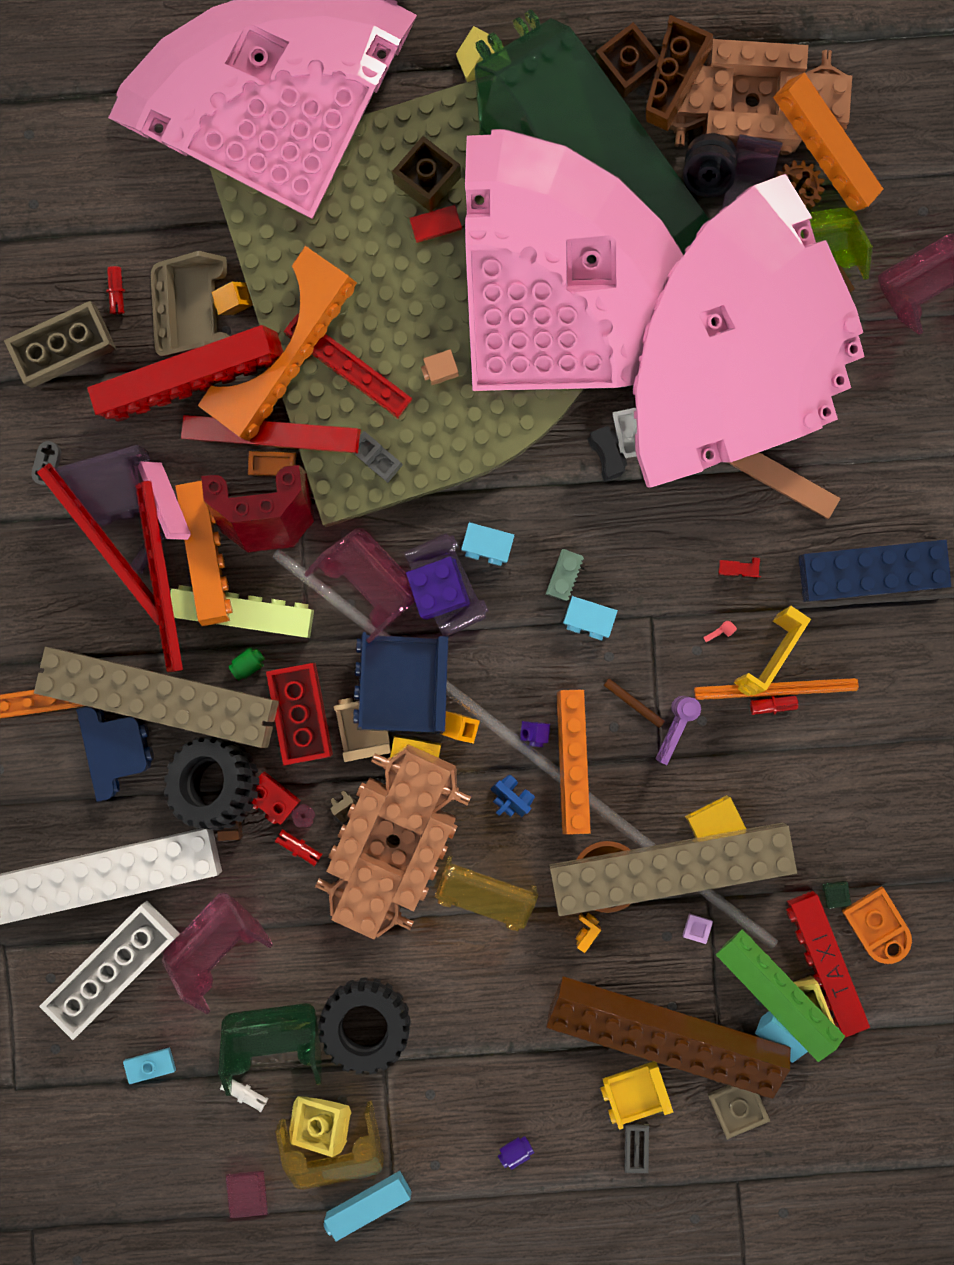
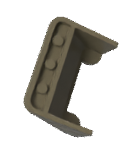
(184, 302)

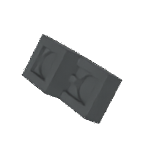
(377, 457)

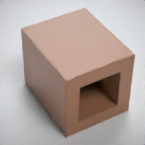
(439, 367)

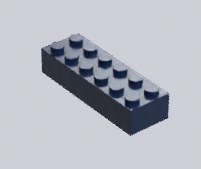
(875, 570)

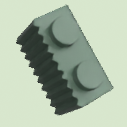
(564, 575)

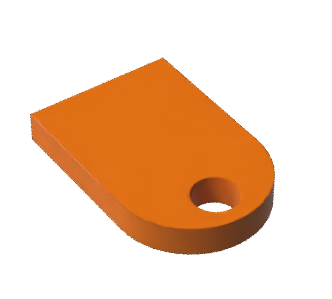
(878, 926)

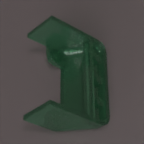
(268, 1033)

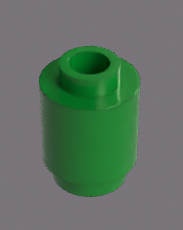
(246, 664)

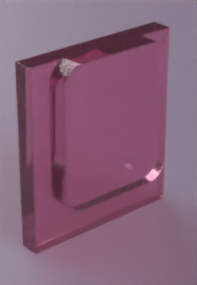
(246, 1194)

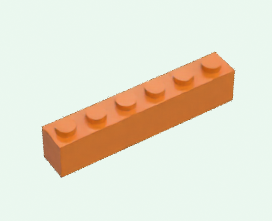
(828, 142)
(203, 557)
(573, 762)

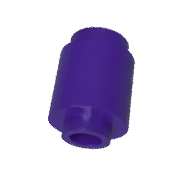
(515, 1152)

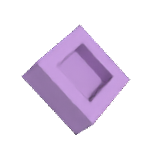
(697, 928)

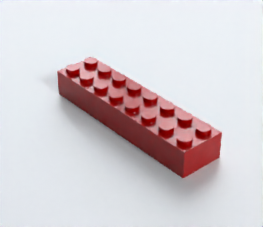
(186, 373)

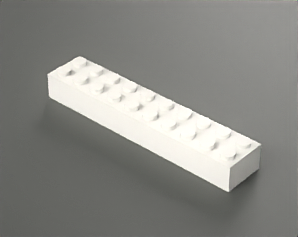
(108, 874)

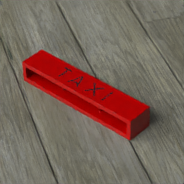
(828, 964)

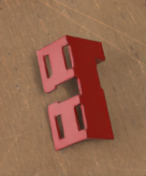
(734, 568)

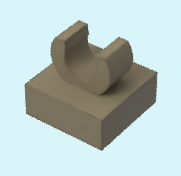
(341, 808)

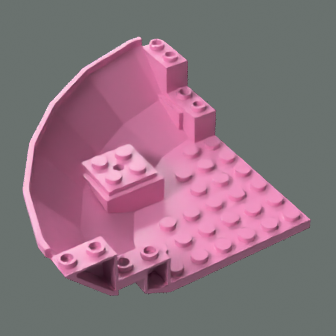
(271, 120)
(532, 295)

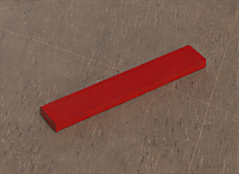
(357, 373)

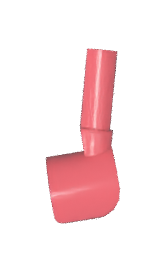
(727, 627)

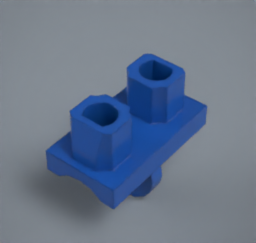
(508, 800)

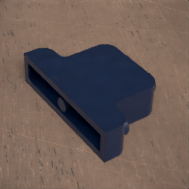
(113, 749)

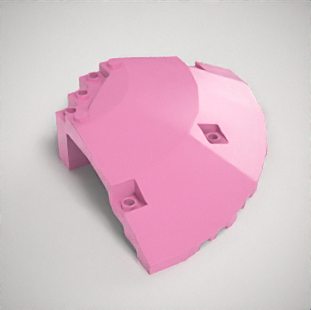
(774, 347)

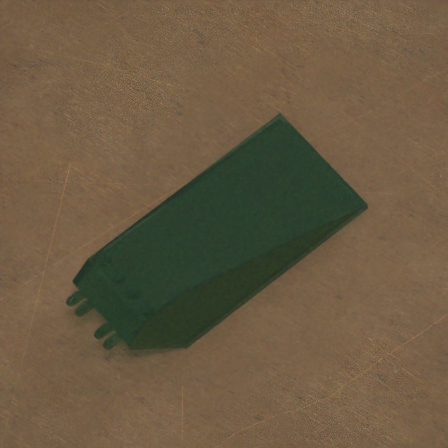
(559, 94)

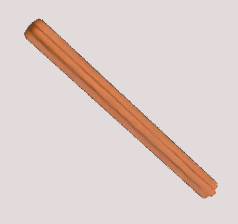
(780, 688)

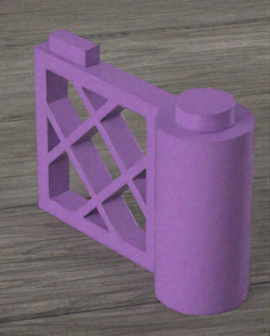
(685, 710)

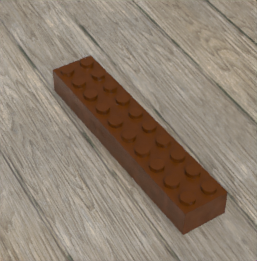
(669, 1037)

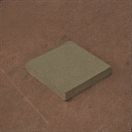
(737, 1110)

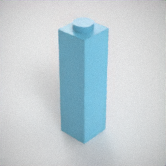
(367, 1206)

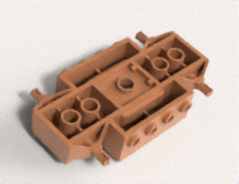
(759, 71)
(384, 876)

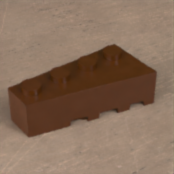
(679, 64)

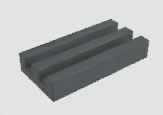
(636, 1128)

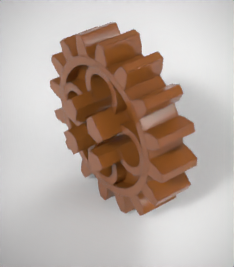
(811, 184)

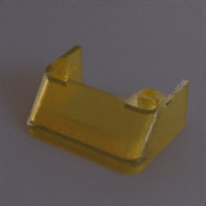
(485, 895)
(363, 1162)

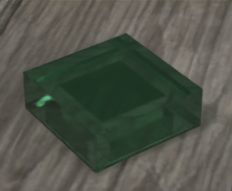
(837, 894)

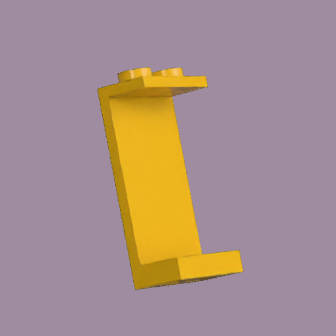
(795, 624)

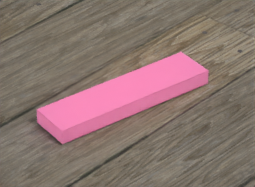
(166, 504)

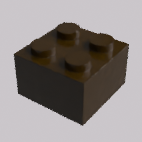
(426, 173)

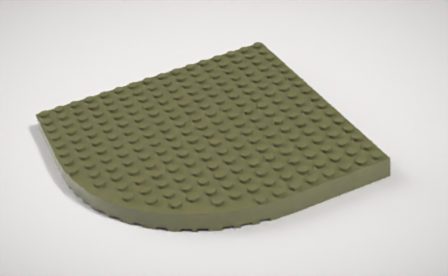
(402, 310)

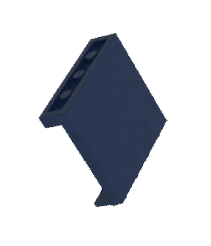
(401, 684)

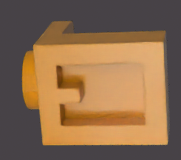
(587, 936)

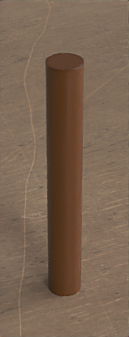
(634, 703)

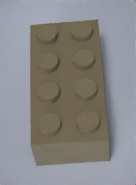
(60, 344)

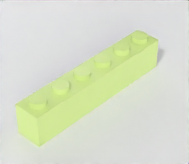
(251, 613)

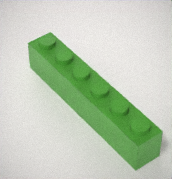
(780, 996)

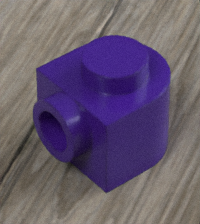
(535, 732)

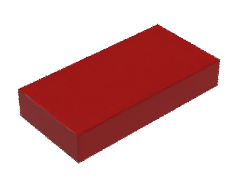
(435, 223)

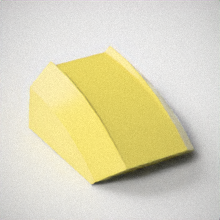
(319, 1125)

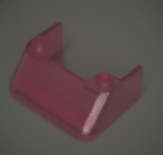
(919, 280)
(371, 573)
(205, 944)

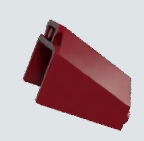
(263, 519)

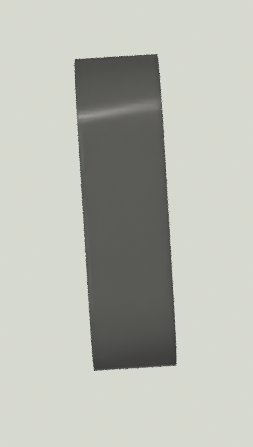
(41, 459)

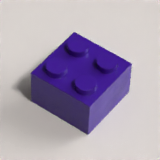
(438, 588)

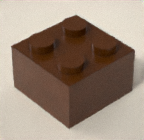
(627, 59)

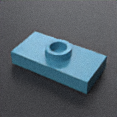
(149, 1065)

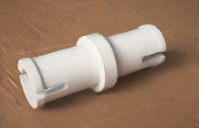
(248, 1096)

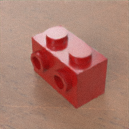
(274, 799)

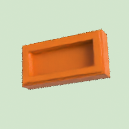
(269, 462)

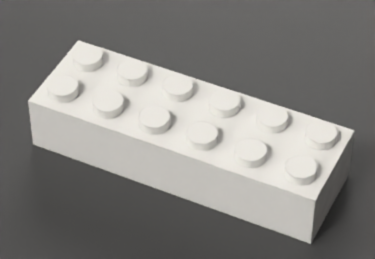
(109, 970)

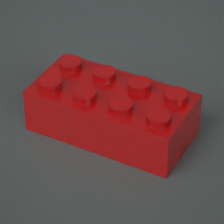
(300, 714)

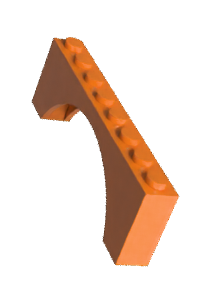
(321, 296)

